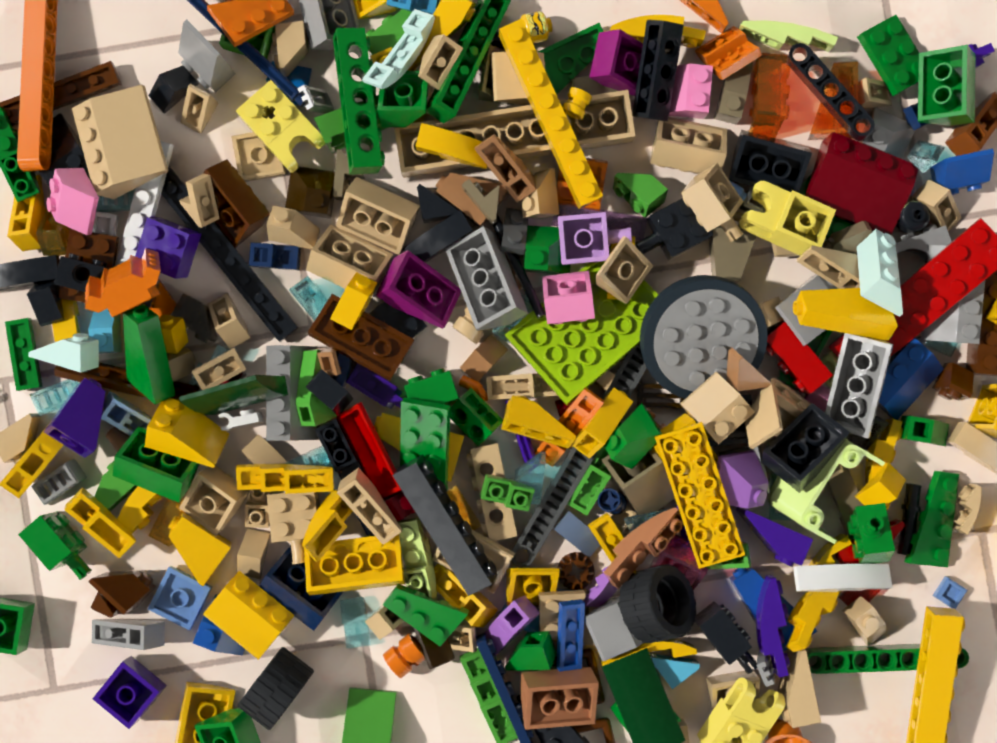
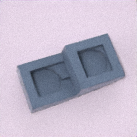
(577, 534)

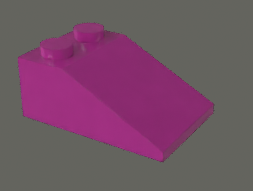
(617, 61)
(418, 290)

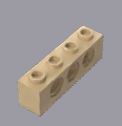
(506, 526)

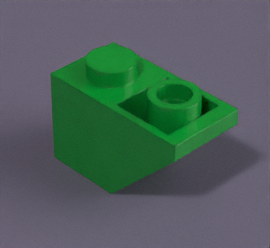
(924, 430)
(533, 653)

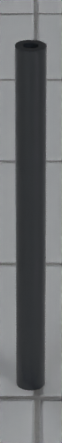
(521, 274)

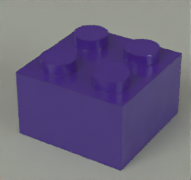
(173, 242)
(129, 692)

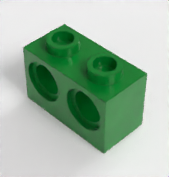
(474, 417)

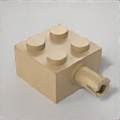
(714, 201)
(290, 519)

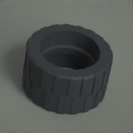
(675, 601)
(275, 688)

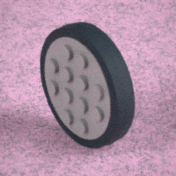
(693, 328)

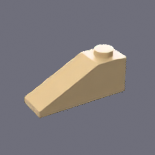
(832, 265)
(368, 505)

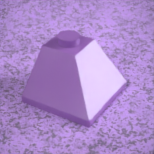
(743, 479)

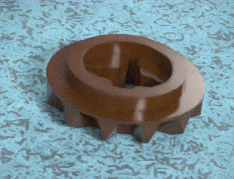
(579, 560)

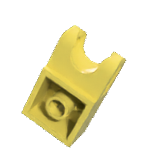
(283, 130)
(788, 219)
(741, 717)

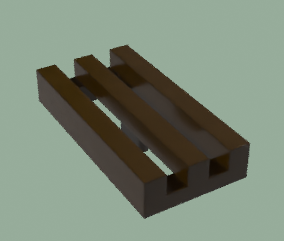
(640, 395)

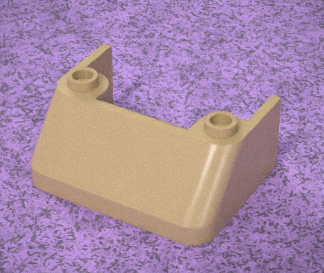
(774, 411)

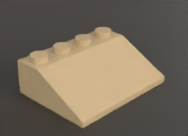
(119, 141)

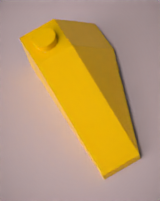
(449, 18)

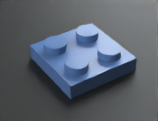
(179, 598)

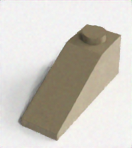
(733, 96)

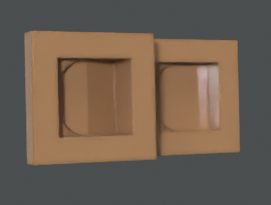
(328, 361)

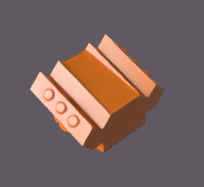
(124, 285)

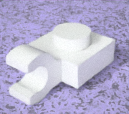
(247, 417)

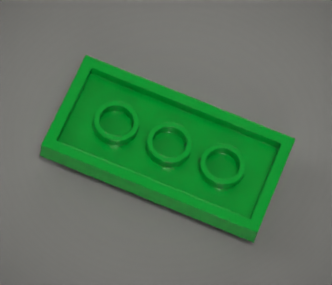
(425, 432)

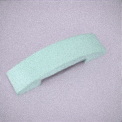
(404, 53)

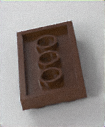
(368, 343)

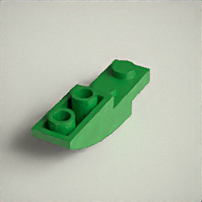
(21, 183)

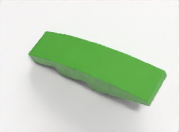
(592, 483)
(488, 697)

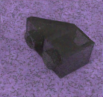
(196, 317)

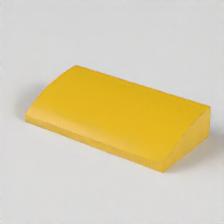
(355, 566)
(199, 704)

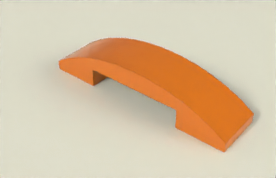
(574, 419)

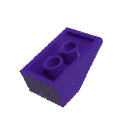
(785, 543)

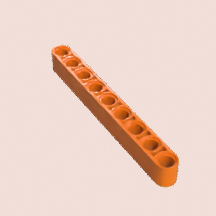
(37, 85)

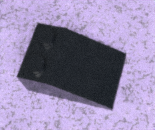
(65, 149)
(804, 447)

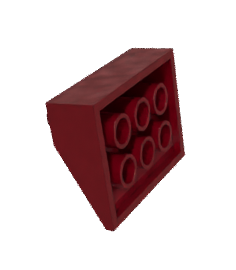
(861, 182)

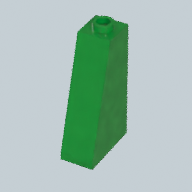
(146, 354)

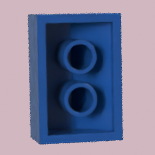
(907, 377)

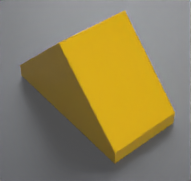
(882, 487)

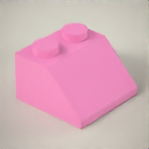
(691, 91)
(73, 199)
(568, 297)

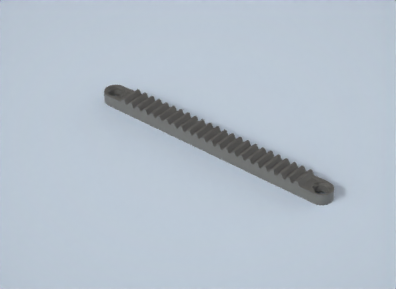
(571, 471)

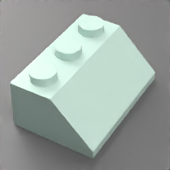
(880, 271)

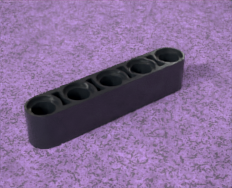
(828, 80)

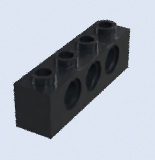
(657, 70)
(68, 273)

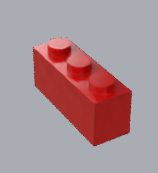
(796, 359)

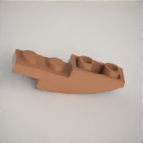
(646, 539)

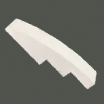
(842, 577)

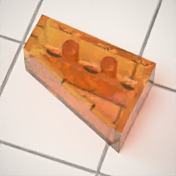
(769, 94)
(824, 121)

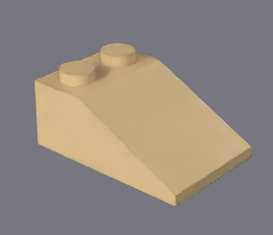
(799, 692)

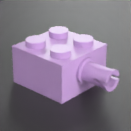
(587, 238)

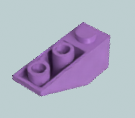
(511, 622)

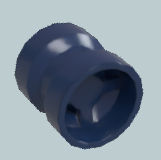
(608, 499)

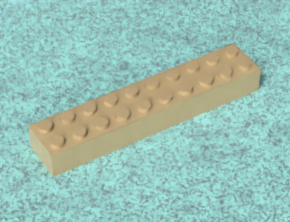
(605, 123)

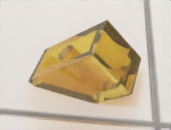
(52, 235)

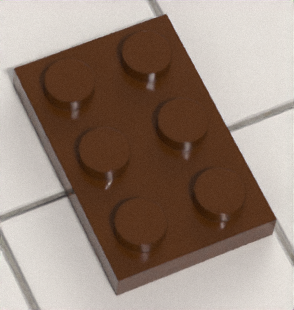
(91, 247)

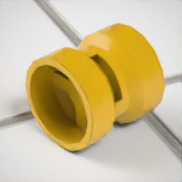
(576, 103)

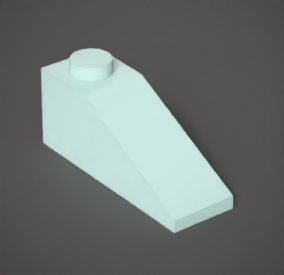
(74, 353)

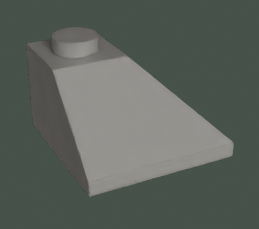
(889, 134)

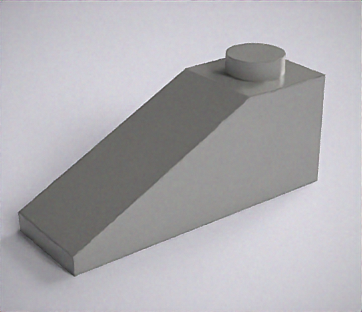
(128, 633)

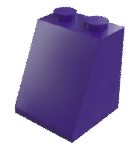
(79, 418)

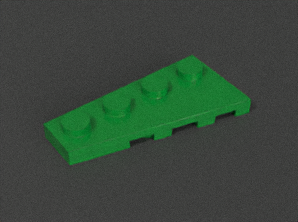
(934, 534)

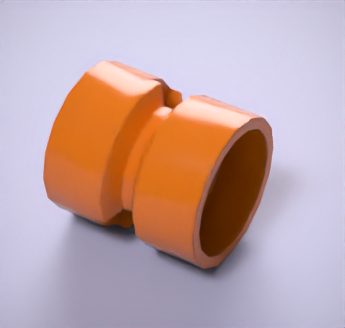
(404, 656)

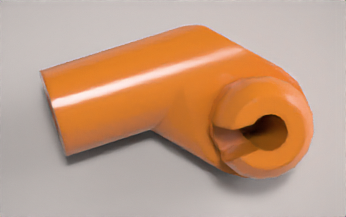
(468, 383)

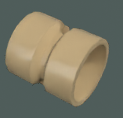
(466, 327)

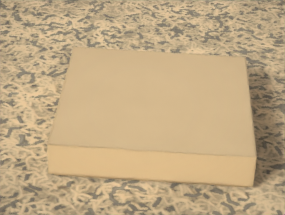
(254, 159)

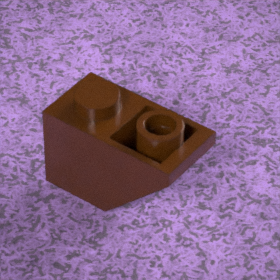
(954, 382)

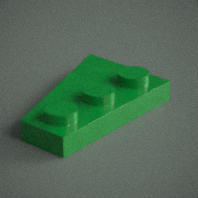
(428, 616)

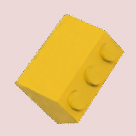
(248, 614)

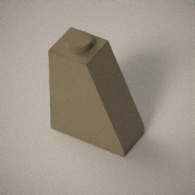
(728, 257)

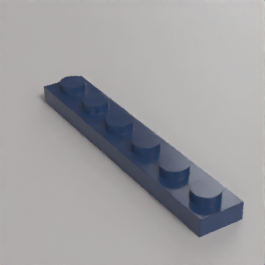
(505, 689)

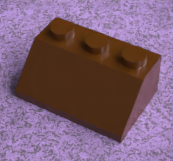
(236, 203)

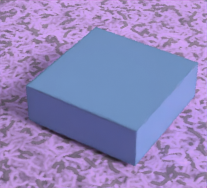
(950, 592)

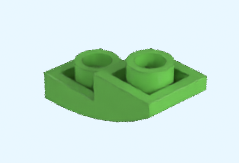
(506, 491)

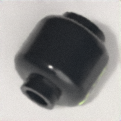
(913, 217)

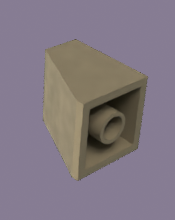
(645, 484)

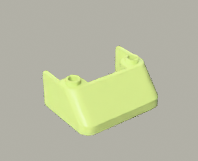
(801, 505)

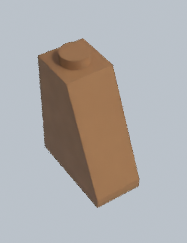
(451, 190)

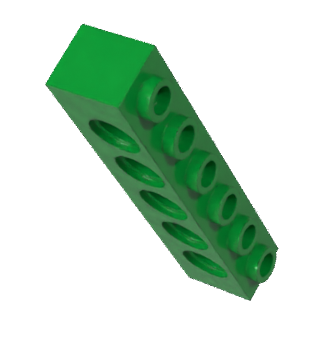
(475, 43)
(359, 161)

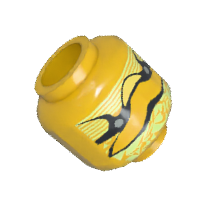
(537, 26)

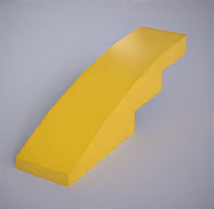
(284, 477)

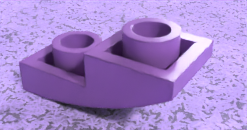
(600, 594)

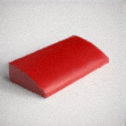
(369, 449)

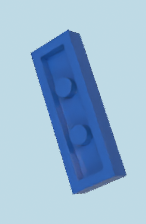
(570, 635)

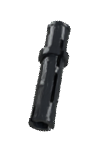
(910, 514)

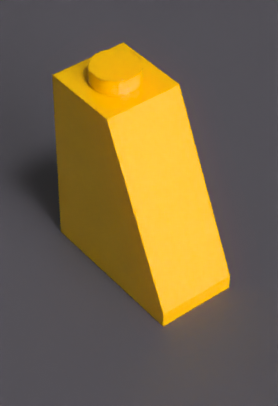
(603, 423)
(198, 546)

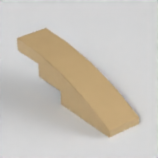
(522, 384)

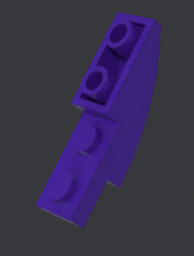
(770, 616)

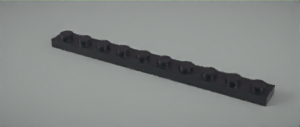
(232, 263)

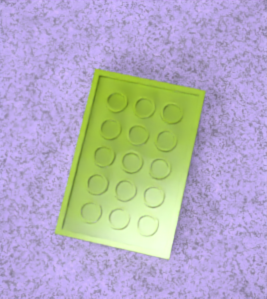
(580, 352)

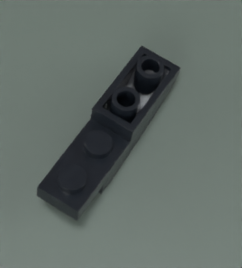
(338, 448)

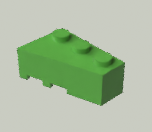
(332, 127)

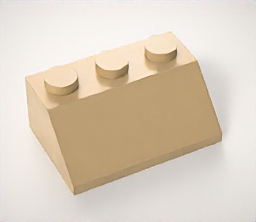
(688, 145)
(377, 215)
(341, 255)

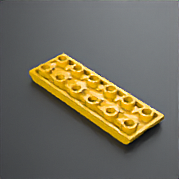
(700, 495)

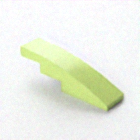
(777, 33)

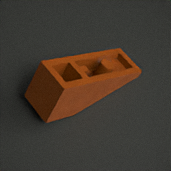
(972, 136)

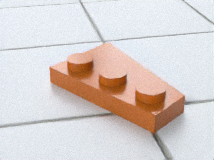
(247, 18)

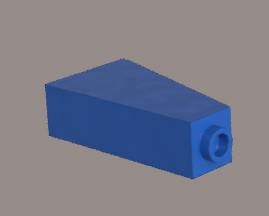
(748, 586)

